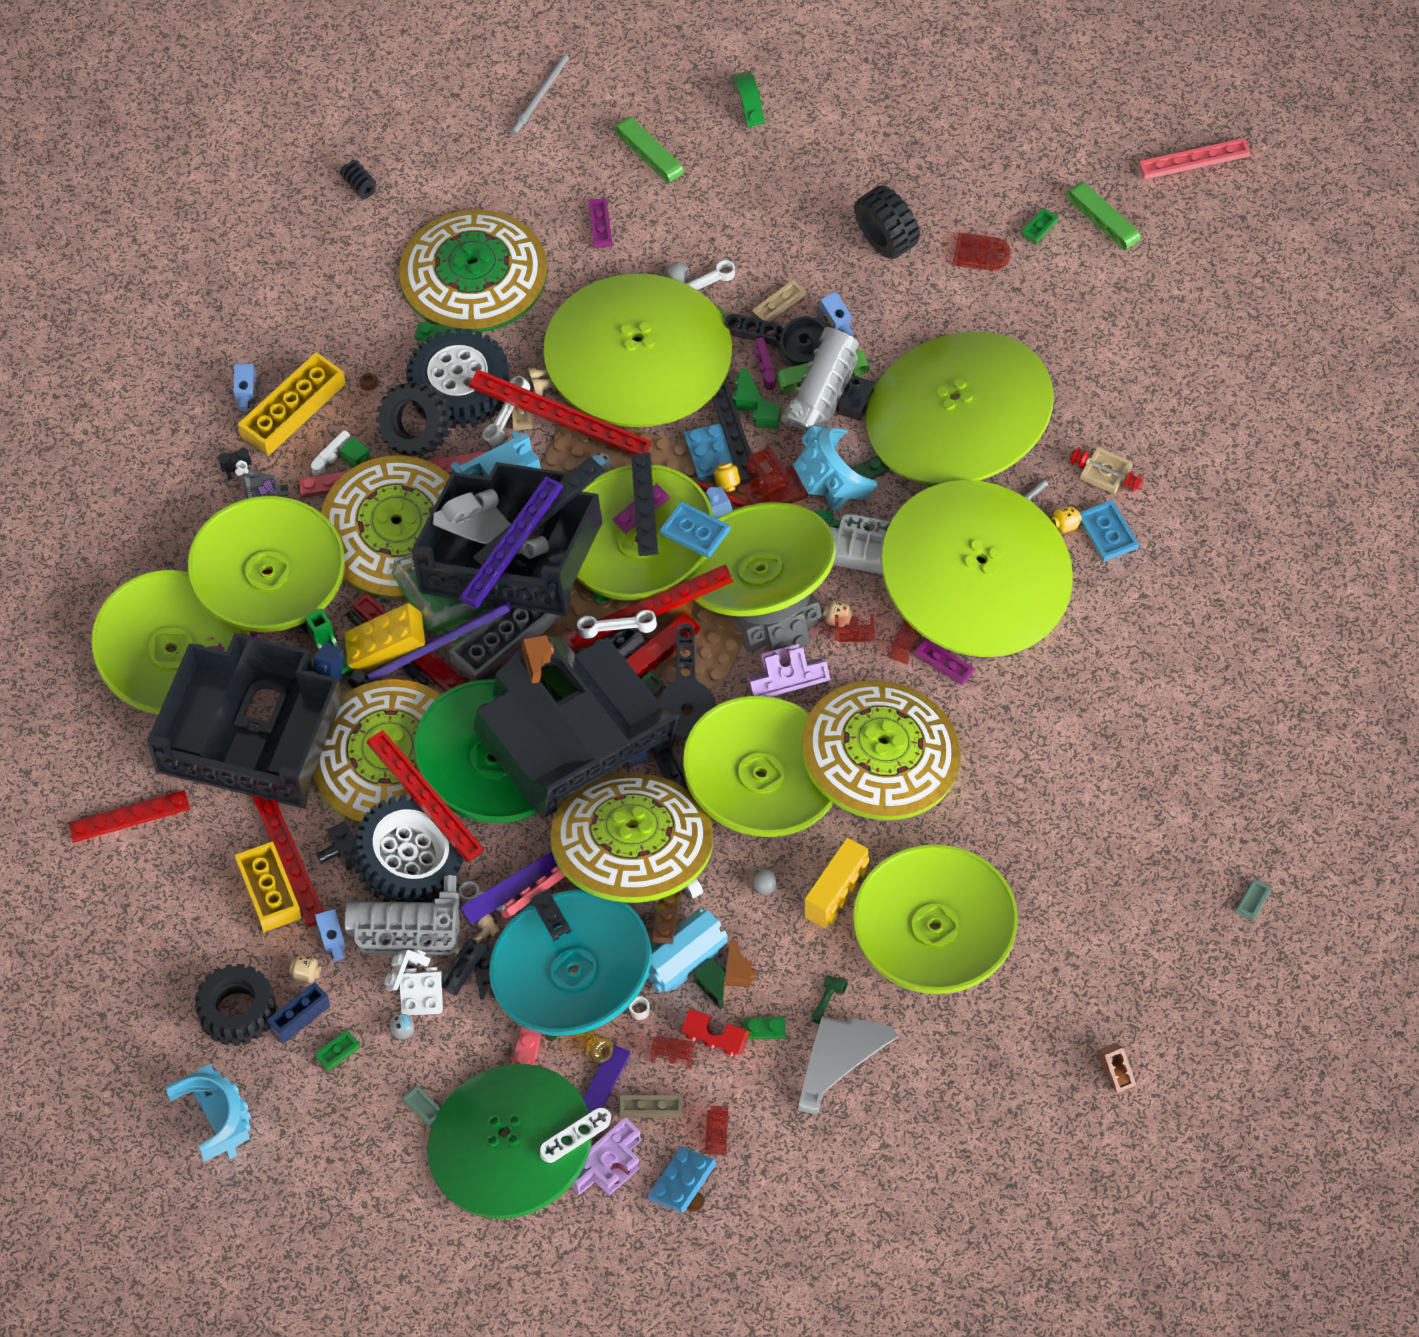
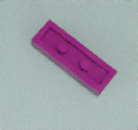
(600, 223)
(626, 519)
(944, 661)

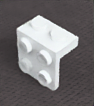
(415, 958)
(421, 991)

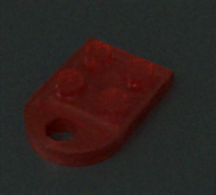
(980, 252)
(789, 493)

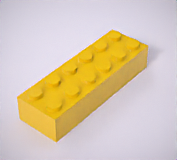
(291, 404)

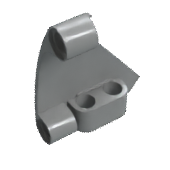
(481, 521)
(836, 1052)

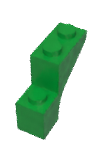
(748, 399)

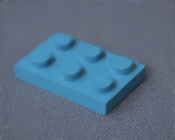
(707, 450)
(695, 529)
(1108, 530)
(682, 1179)

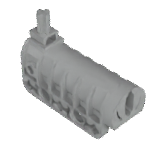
(823, 382)
(858, 547)
(407, 921)

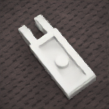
(329, 454)

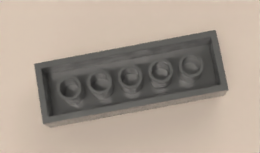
(497, 641)

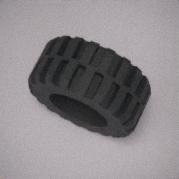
(886, 222)
(391, 418)
(227, 982)

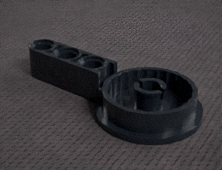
(786, 339)
(686, 689)

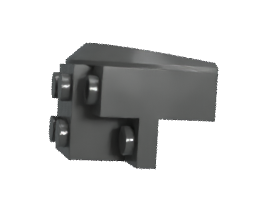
(780, 627)

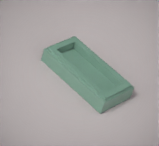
(1253, 900)
(421, 1105)

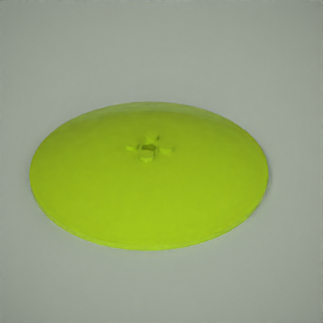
(633, 382)
(986, 430)
(968, 604)

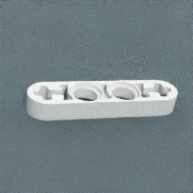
(575, 1135)

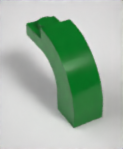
(749, 96)
(321, 631)

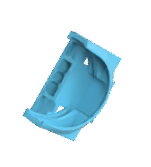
(514, 452)
(826, 473)
(223, 1109)

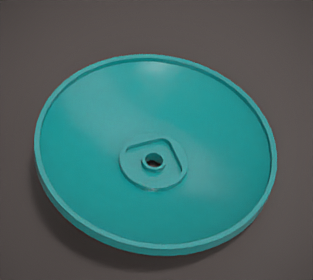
(534, 975)

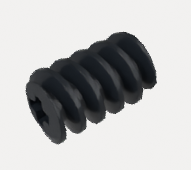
(358, 179)

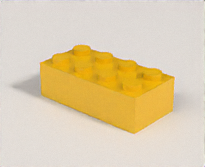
(384, 638)
(837, 883)
(268, 887)

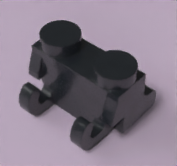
(229, 461)

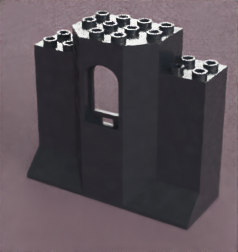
(537, 584)
(205, 728)
(571, 743)

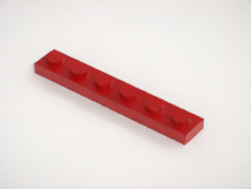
(129, 816)

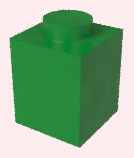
(354, 452)

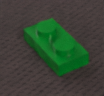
(1039, 226)
(427, 329)
(765, 1028)
(337, 1050)

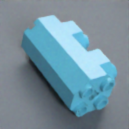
(694, 944)

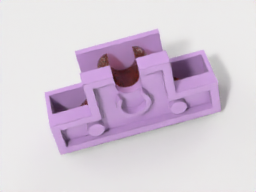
(787, 671)
(611, 1159)

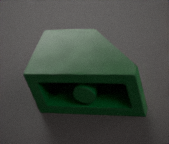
(711, 981)

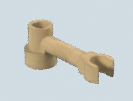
(488, 928)

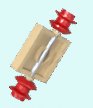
(1106, 470)

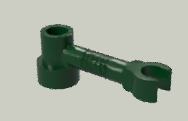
(833, 985)

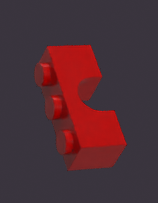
(698, 1027)

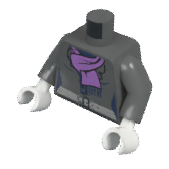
(258, 483)

